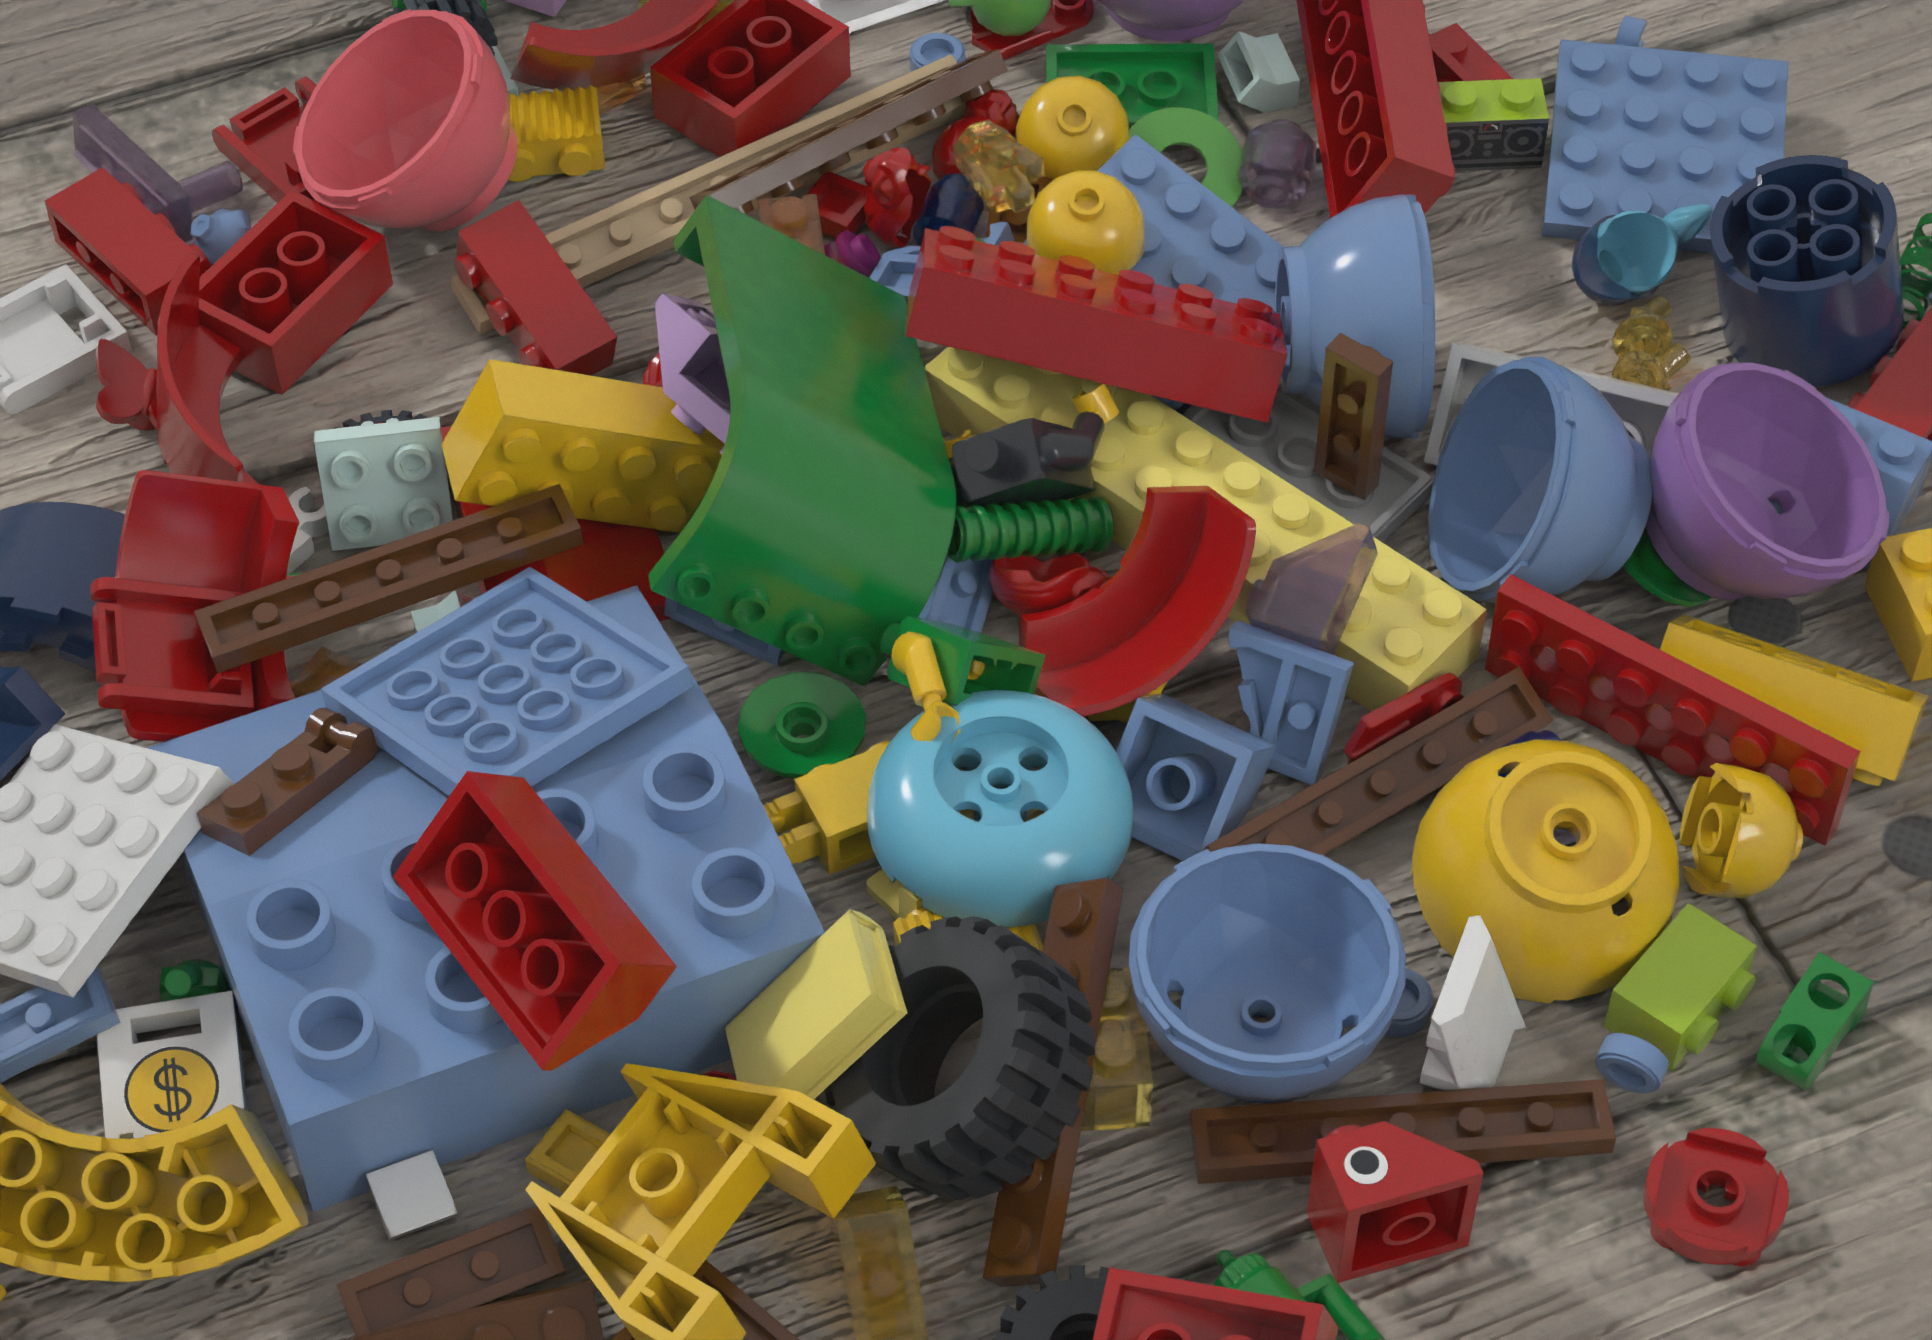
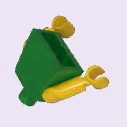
(950, 664)

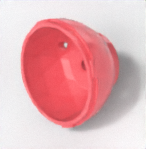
(409, 126)

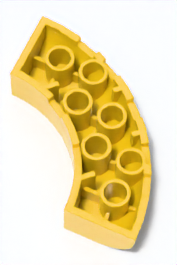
(142, 1203)

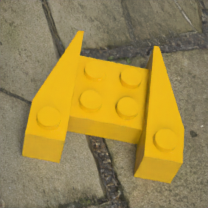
(678, 1182)

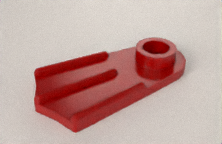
(1058, 22)
(1403, 714)

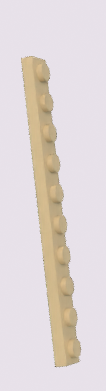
(654, 217)

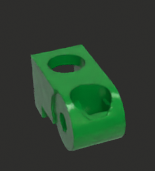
(1814, 1021)

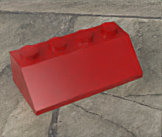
(532, 919)

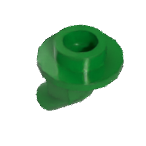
(191, 979)

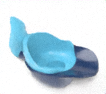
(1633, 252)

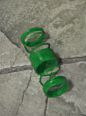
(1922, 256)

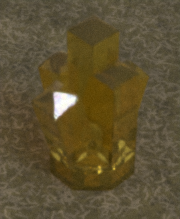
(998, 166)

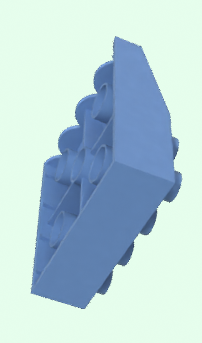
(371, 1020)

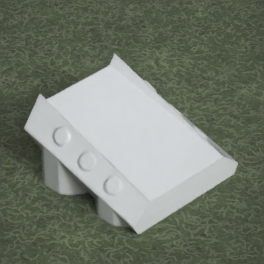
(1471, 1017)

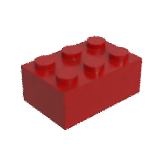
(750, 72)
(293, 288)

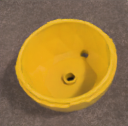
(1546, 904)

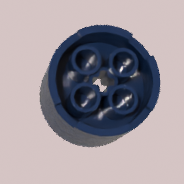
(1809, 269)

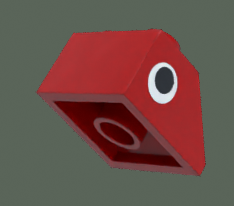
(1388, 1198)

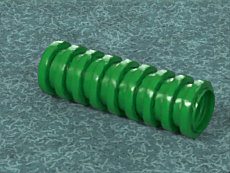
(1031, 529)

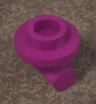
(854, 252)

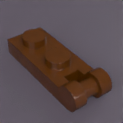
(289, 782)

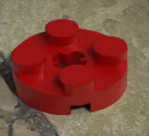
(1706, 1232)

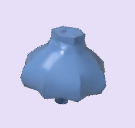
(219, 231)

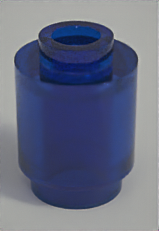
(951, 204)

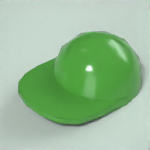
(1007, 16)

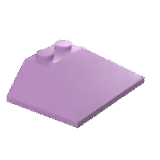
(693, 365)

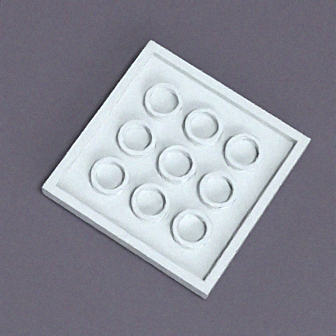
(86, 845)

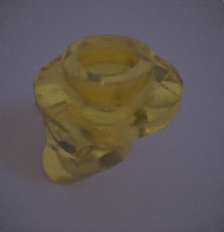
(1644, 329)
(1649, 370)

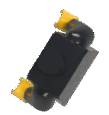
(1031, 456)

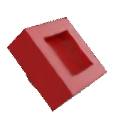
(839, 203)

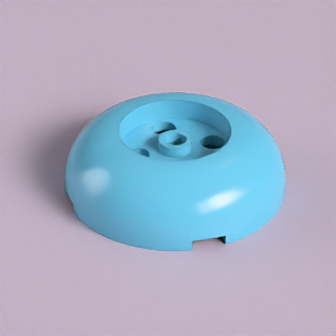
(999, 861)

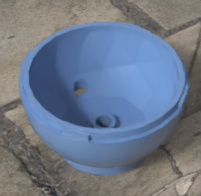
(1373, 282)
(1536, 484)
(1274, 940)

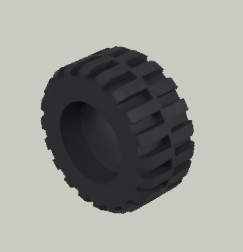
(1013, 1090)

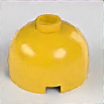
(1073, 125)
(1088, 218)
(1738, 833)

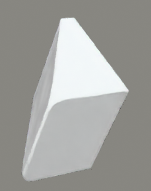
(411, 1195)

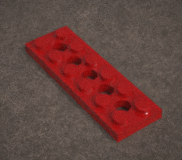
(1644, 681)

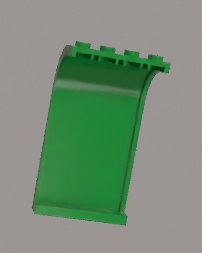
(832, 457)

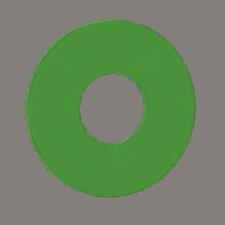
(1205, 135)

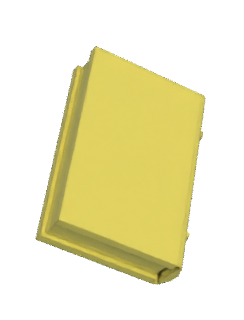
(820, 1011)

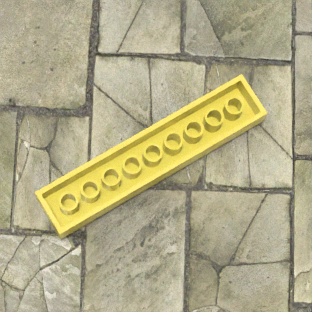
(1405, 619)

